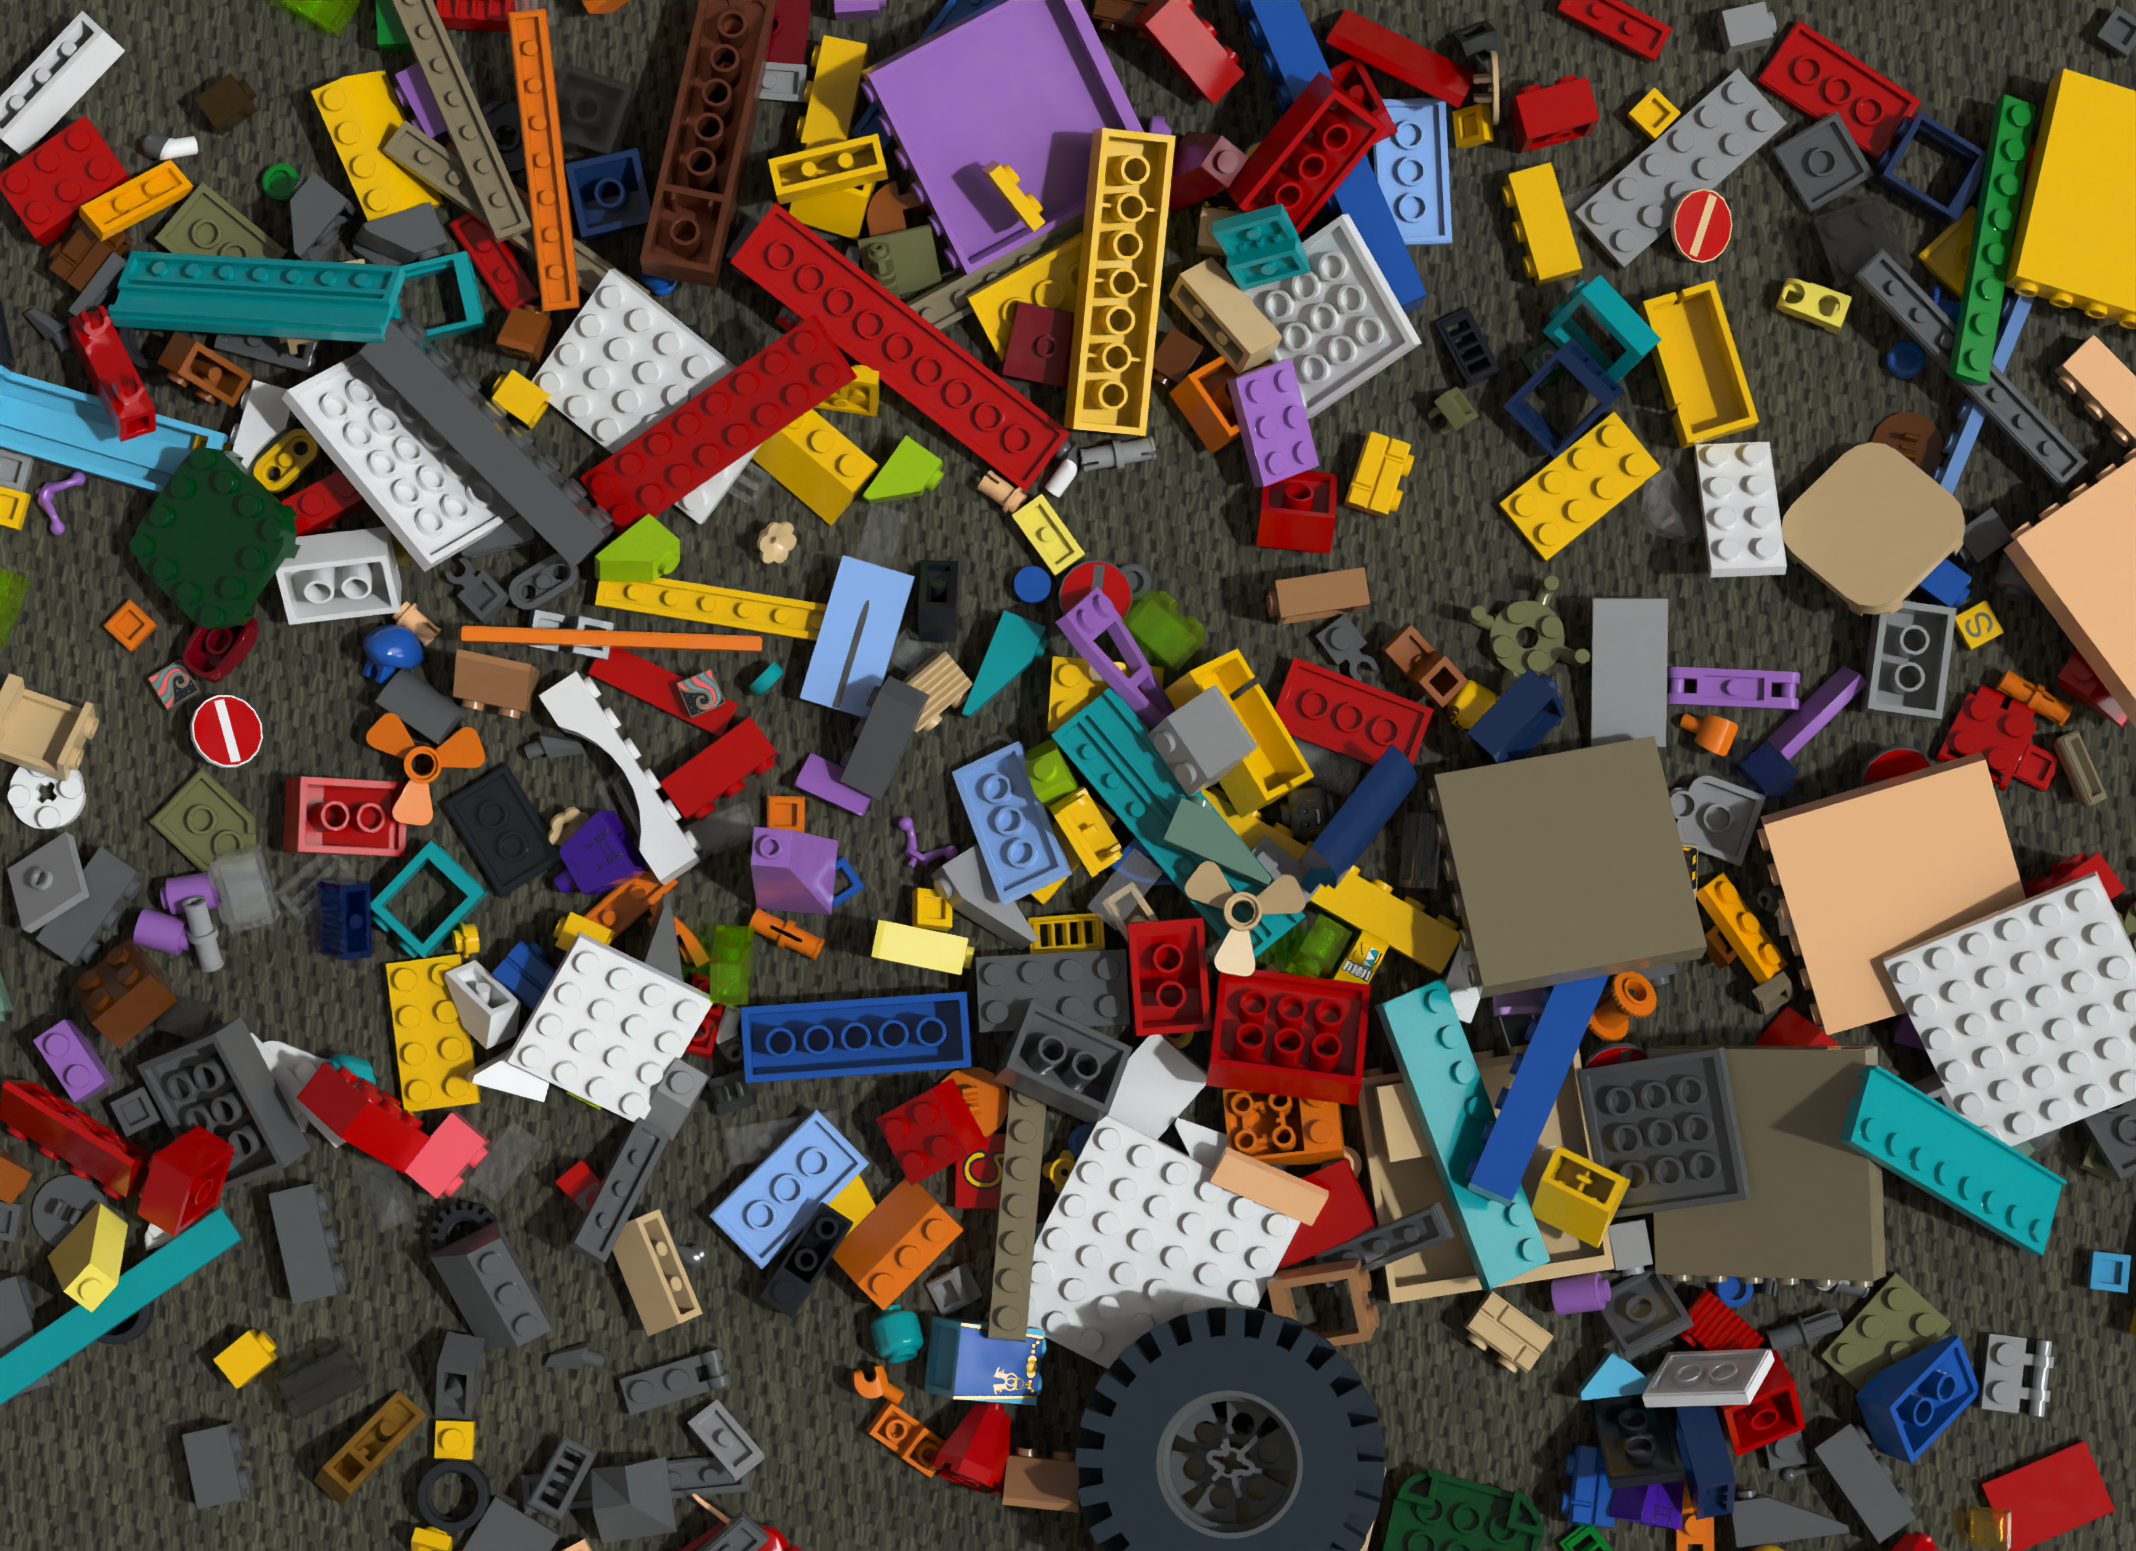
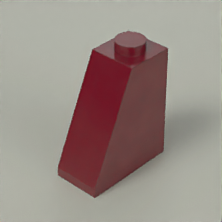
(1202, 168)

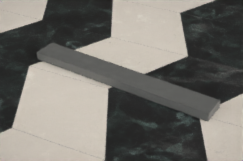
(1998, 398)

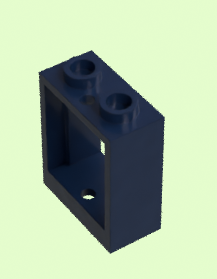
(1950, 142)
(1588, 372)
(1518, 719)
(1705, 1461)

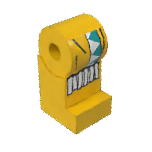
(1362, 959)

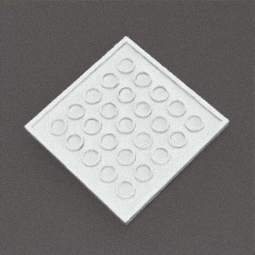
(2028, 1010)
(1143, 1243)

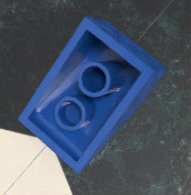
(1918, 1398)

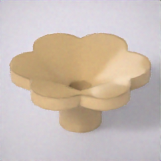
(776, 542)
(565, 825)

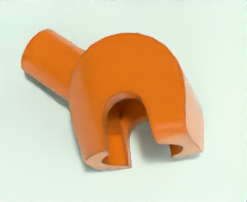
(1712, 732)
(877, 1386)

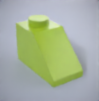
(905, 474)
(639, 554)
(1050, 773)

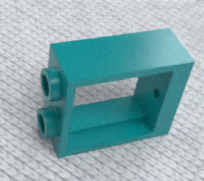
(462, 264)
(1614, 315)
(455, 873)

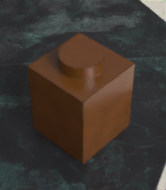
(1175, 359)

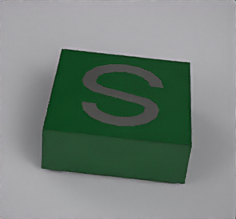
(1538, 357)

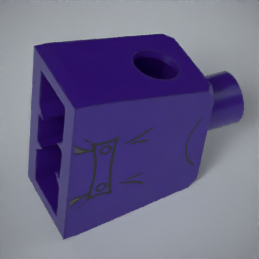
(599, 857)
(1650, 1505)

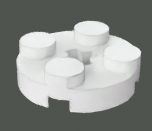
(50, 814)

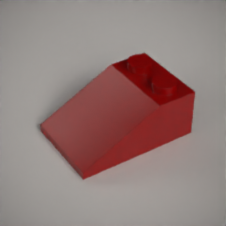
(343, 813)
(1168, 976)

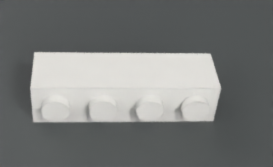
(55, 82)

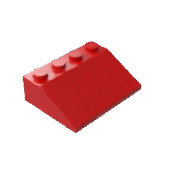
(1289, 1036)
(73, 1136)

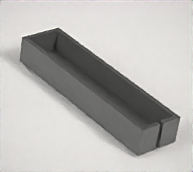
(489, 440)

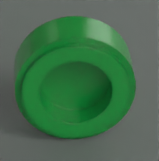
(280, 181)

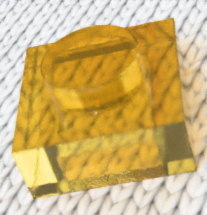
(1990, 1528)

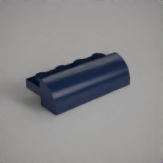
(1359, 820)

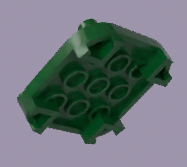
(214, 538)
(1460, 1515)

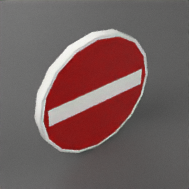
(226, 731)

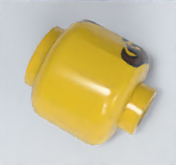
(1469, 705)

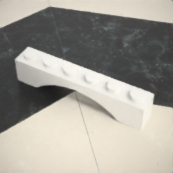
(263, 422)
(661, 840)

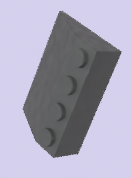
(229, 1091)

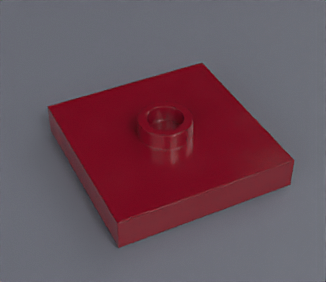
(790, 32)
(1039, 344)

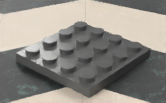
(1667, 1130)

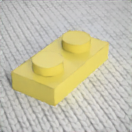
(1048, 535)

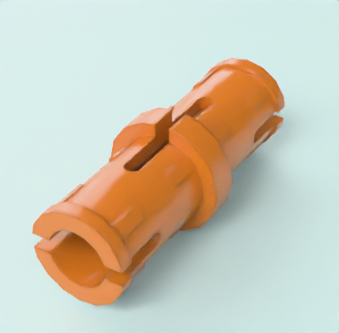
(2034, 697)
(810, 945)

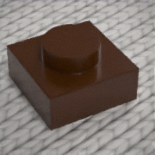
(1718, 947)

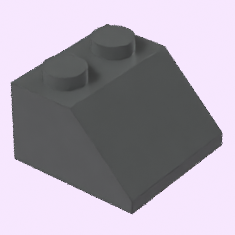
(318, 217)

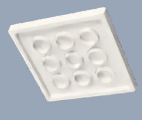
(1337, 319)
(609, 1027)

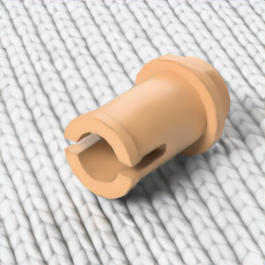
(1002, 492)
(417, 623)

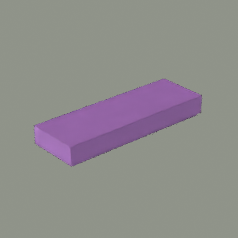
(1817, 711)

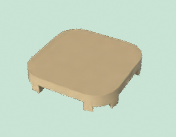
(1873, 528)

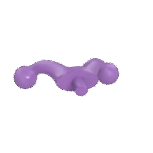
(46, 495)
(949, 852)

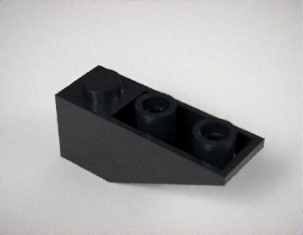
(807, 1260)

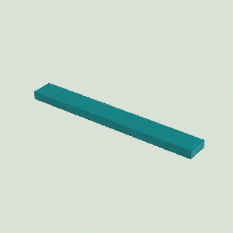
(134, 1291)

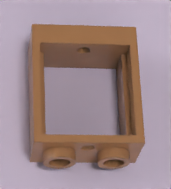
(1318, 596)
(1359, 1284)

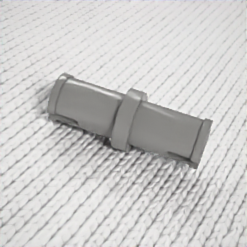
(1118, 454)
(202, 933)

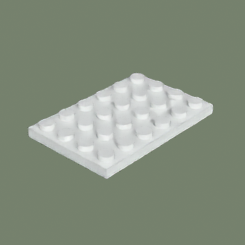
(630, 368)
(398, 461)

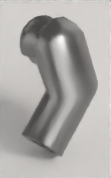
(690, 1256)

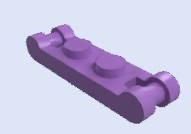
(1733, 688)

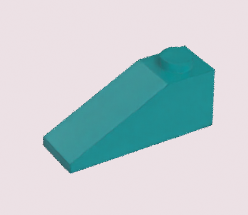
(1008, 656)

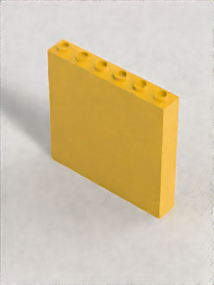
(2081, 202)

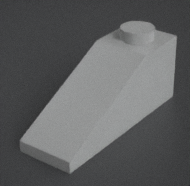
(970, 890)

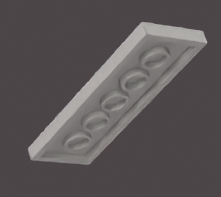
(1688, 156)

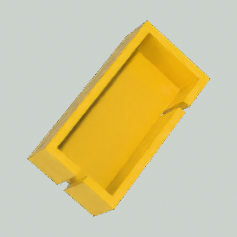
(1699, 365)
(1276, 763)

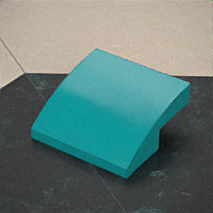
(1261, 246)

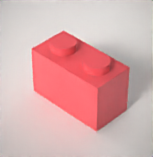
(447, 1156)

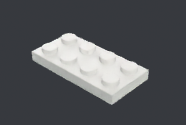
(1740, 509)

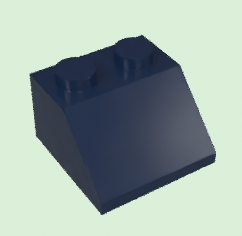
(610, 194)

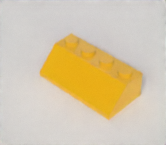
(361, 120)
(817, 465)

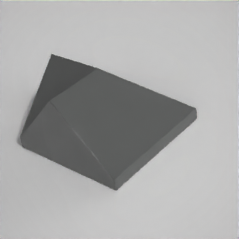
(633, 1499)

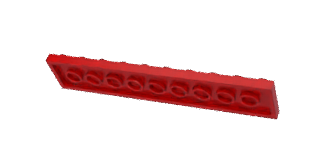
(902, 346)

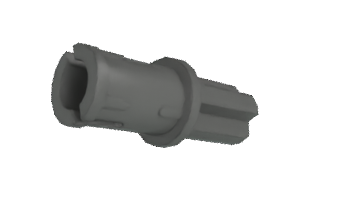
(1804, 1329)

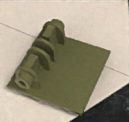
(902, 260)

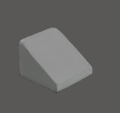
(954, 1289)

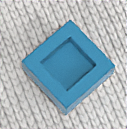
(2108, 1271)

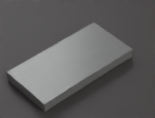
(1629, 669)

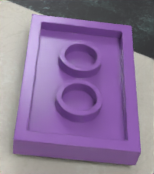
(1273, 422)

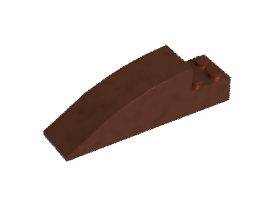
(709, 141)

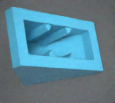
(1612, 1378)

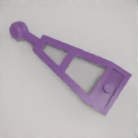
(1084, 624)

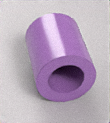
(183, 887)
(162, 932)
(1580, 1293)

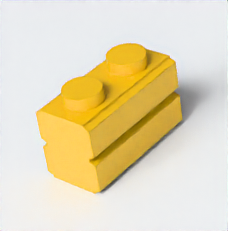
(1378, 475)

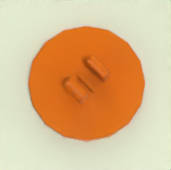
(984, 1097)

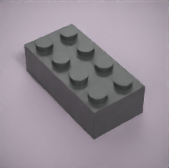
(1078, 985)

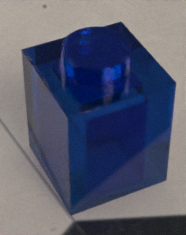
(1767, 771)

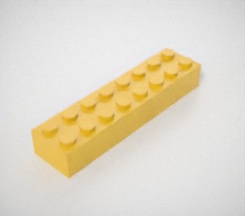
(1119, 281)

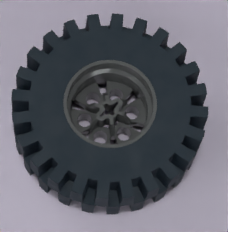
(1262, 1369)

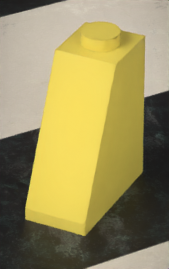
(921, 948)
(91, 1257)

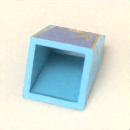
(974, 1368)

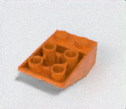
(1283, 1128)

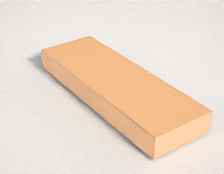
(1269, 1186)

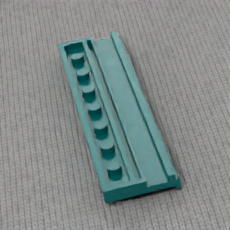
(257, 296)
(1133, 779)
(1453, 1115)
(1952, 1159)

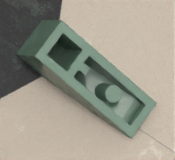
(1207, 837)

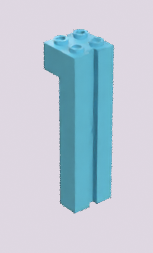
(77, 434)

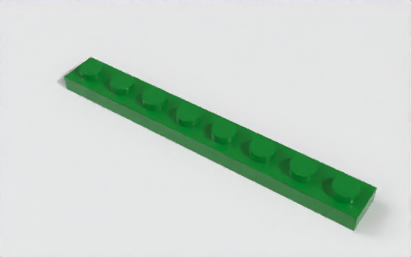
(1992, 240)

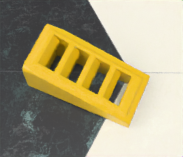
(1097, 930)

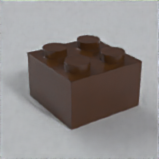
(124, 993)

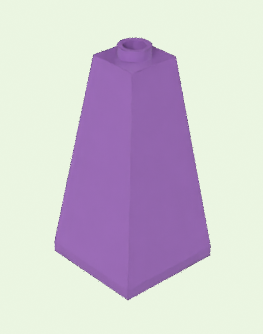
(793, 871)

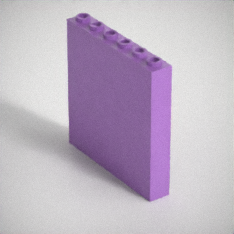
(1007, 88)

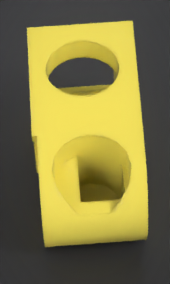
(1814, 304)

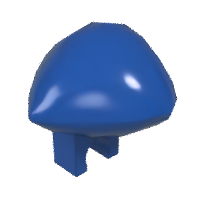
(390, 648)

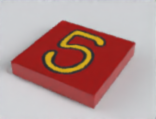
(981, 1176)

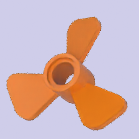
(458, 751)

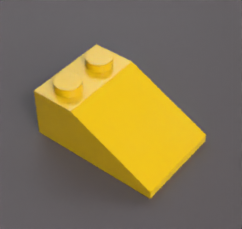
(1077, 685)

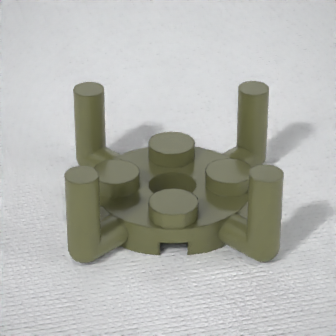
(1542, 621)

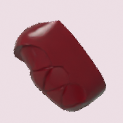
(217, 651)

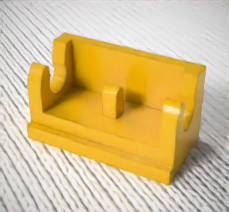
(1087, 831)

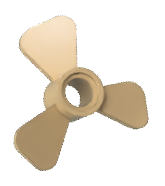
(1211, 888)

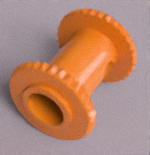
(1612, 1011)

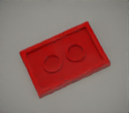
(1340, 1219)
(2049, 1495)

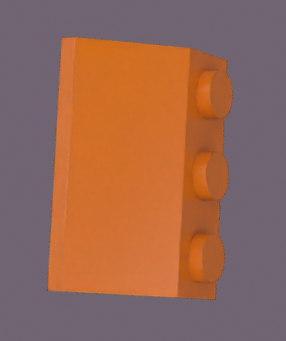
(896, 1242)

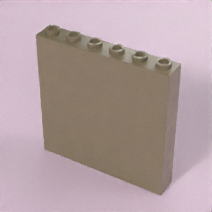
(1566, 867)
(1812, 1198)

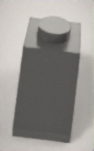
(405, 235)
(459, 1375)

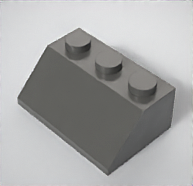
(1063, 1064)
(492, 1288)

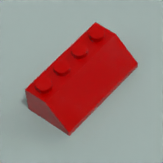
(1307, 153)

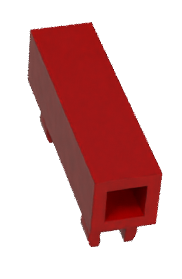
(112, 374)

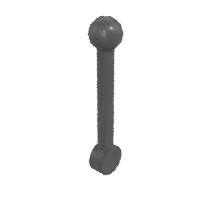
(1788, 1474)

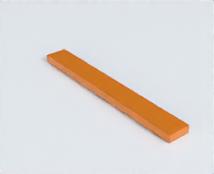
(544, 160)
(609, 639)

